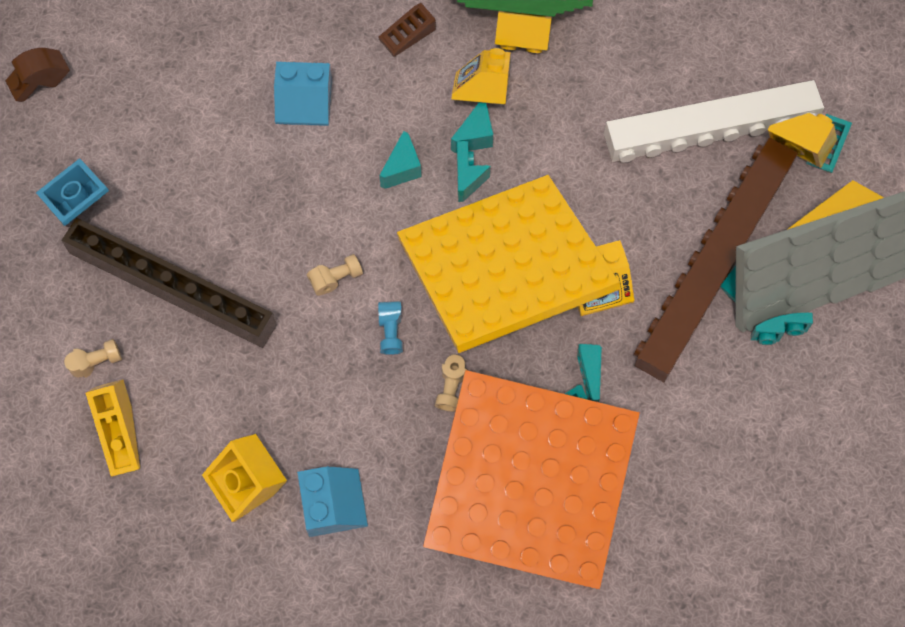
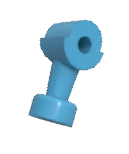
(389, 317)

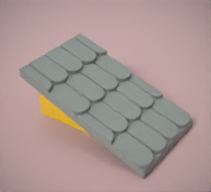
(827, 256)

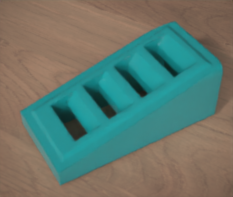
(844, 127)
(590, 366)

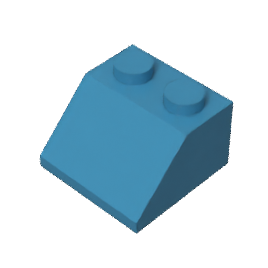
(302, 93)
(72, 192)
(332, 500)

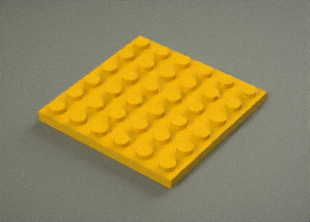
(506, 263)

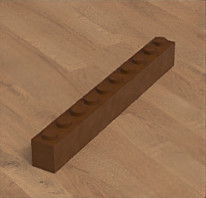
(715, 260)

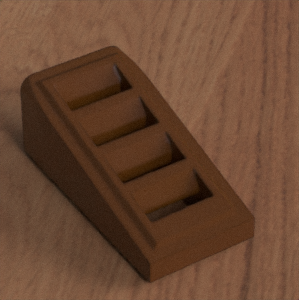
(411, 17)

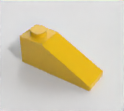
(115, 426)

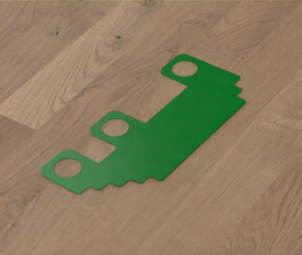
(535, 7)

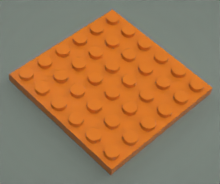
(531, 479)

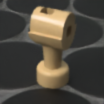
(325, 279)
(82, 363)
(453, 373)

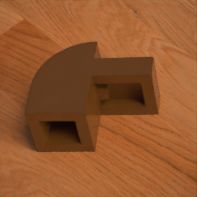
(36, 68)

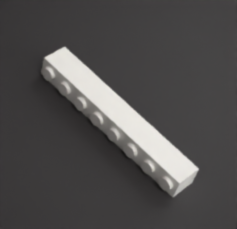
(709, 121)

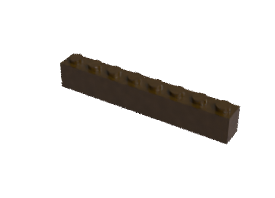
(169, 282)

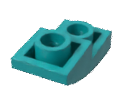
(773, 329)

